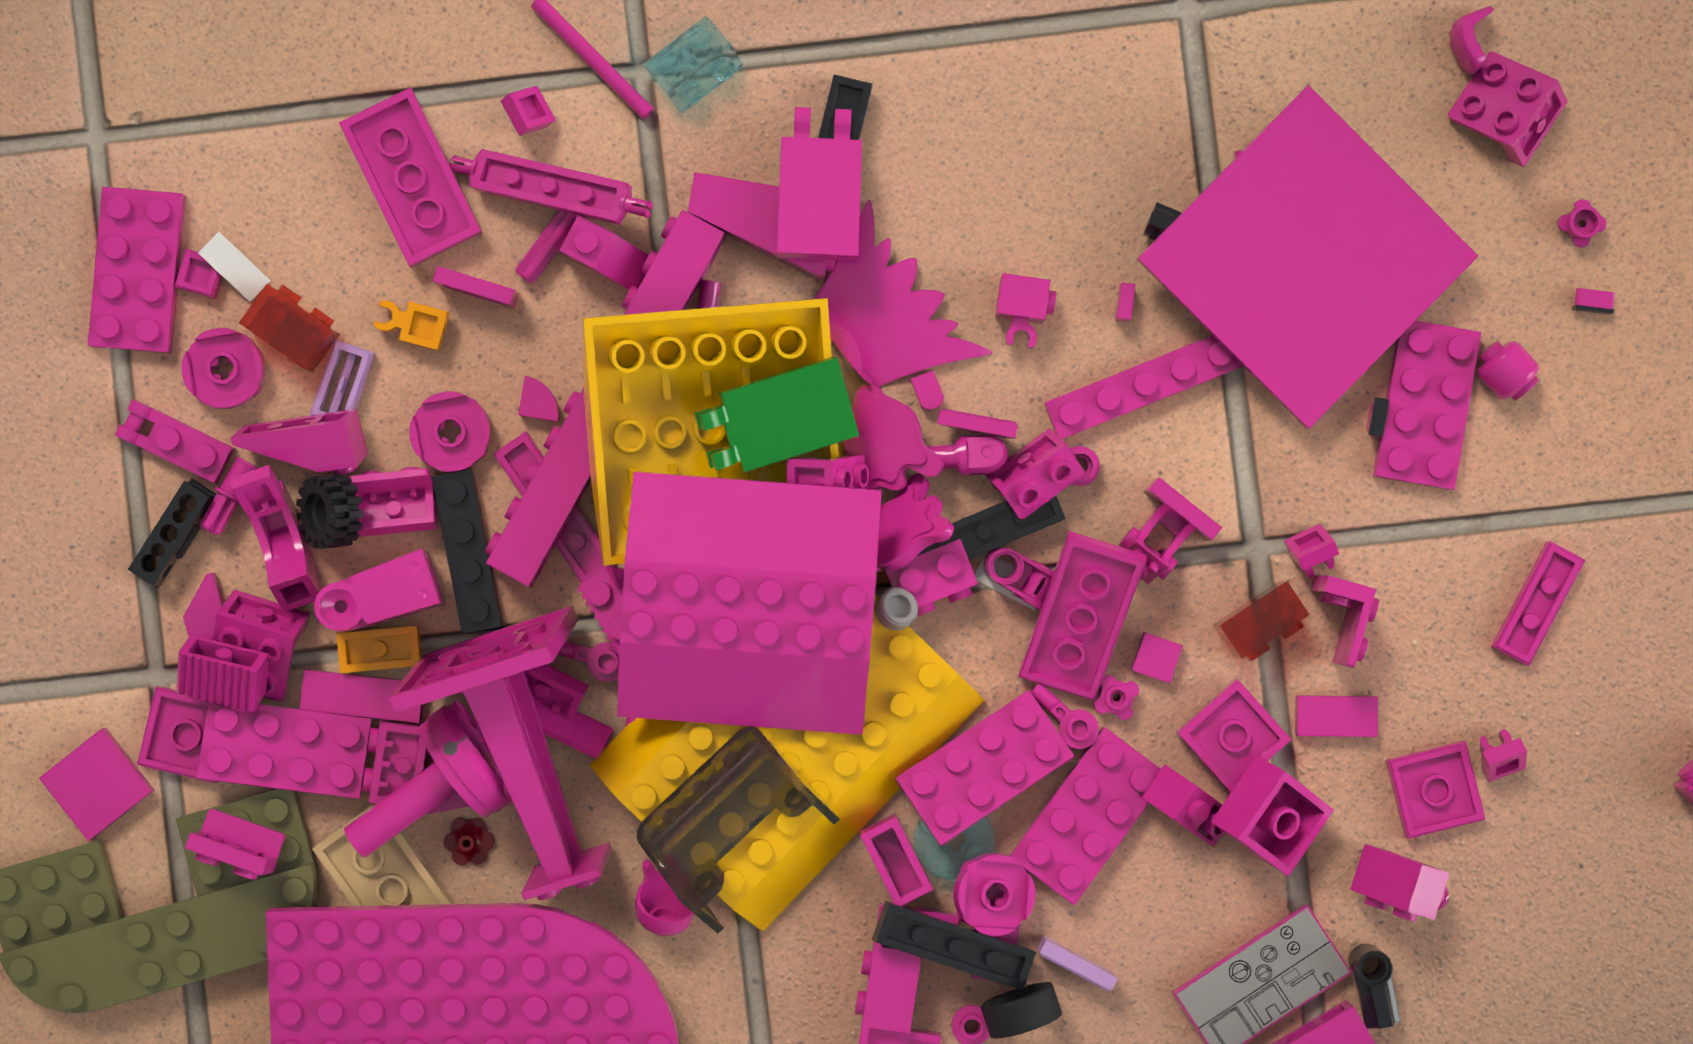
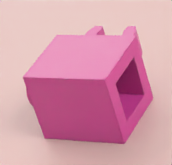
(1024, 301)

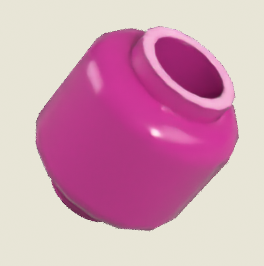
(1508, 370)

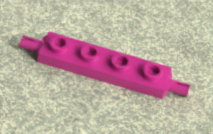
(551, 186)

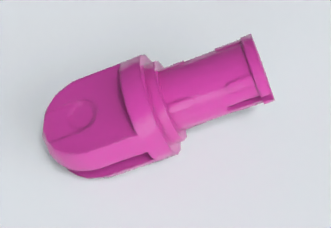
(974, 455)

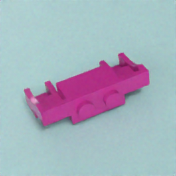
(891, 992)

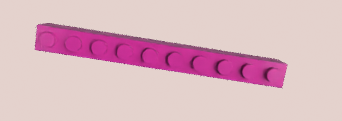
(565, 471)

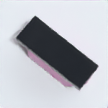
(1594, 301)
(1377, 417)

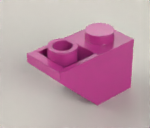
(1185, 804)

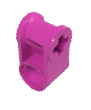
(1026, 581)

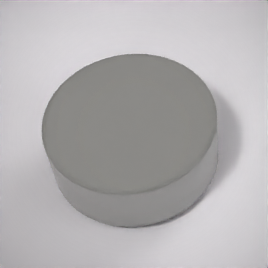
(896, 609)

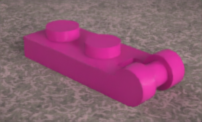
(176, 442)

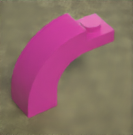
(286, 553)

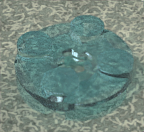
(948, 862)

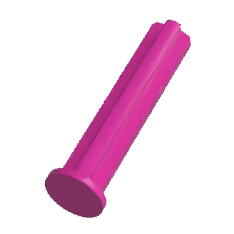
(545, 246)

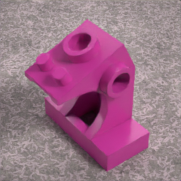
(1179, 518)

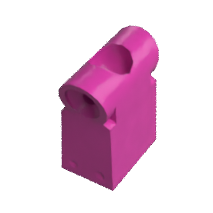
(380, 594)

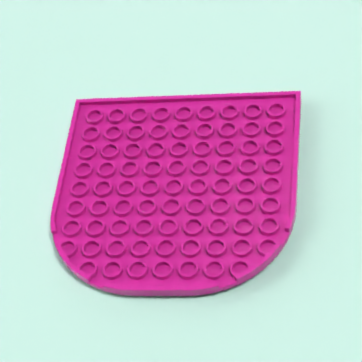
(457, 977)

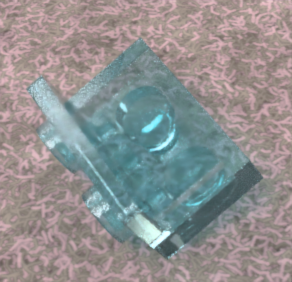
(694, 64)

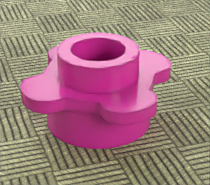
(1593, 223)
(1122, 707)

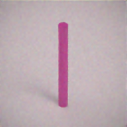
(592, 57)

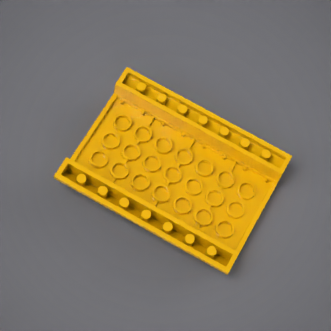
(908, 715)

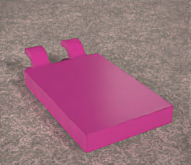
(819, 192)

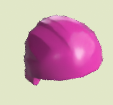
(658, 906)

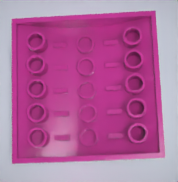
(748, 602)

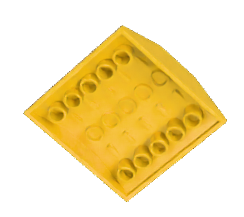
(658, 369)

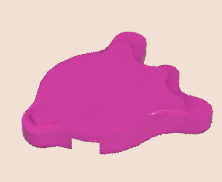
(889, 440)
(910, 524)

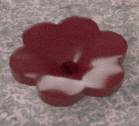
(479, 838)

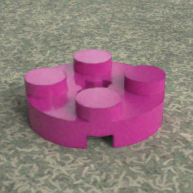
(206, 353)
(432, 418)
(971, 887)

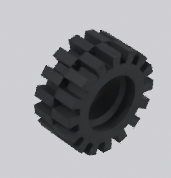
(329, 511)

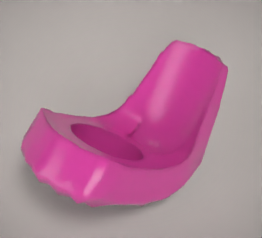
(1464, 42)

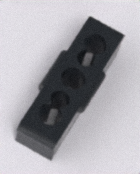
(186, 533)

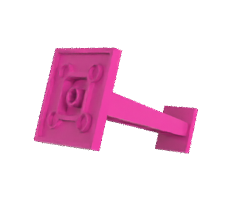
(495, 684)

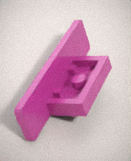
(558, 703)

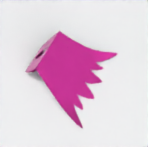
(882, 323)

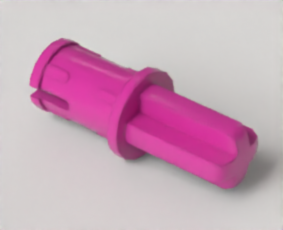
(225, 500)

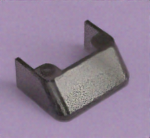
(717, 811)

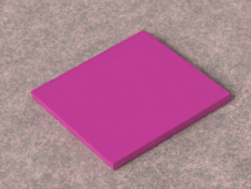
(1307, 257)

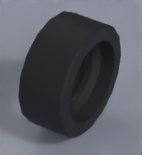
(1020, 1010)

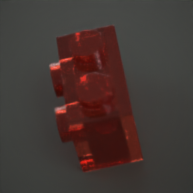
(290, 327)
(1261, 620)

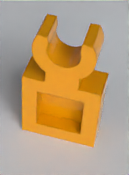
(418, 325)

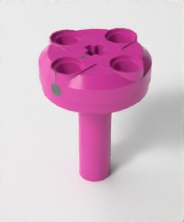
(460, 766)

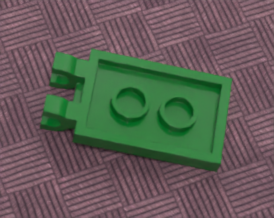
(781, 416)

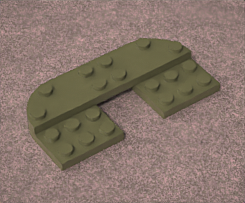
(80, 954)

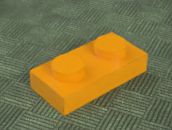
(379, 649)

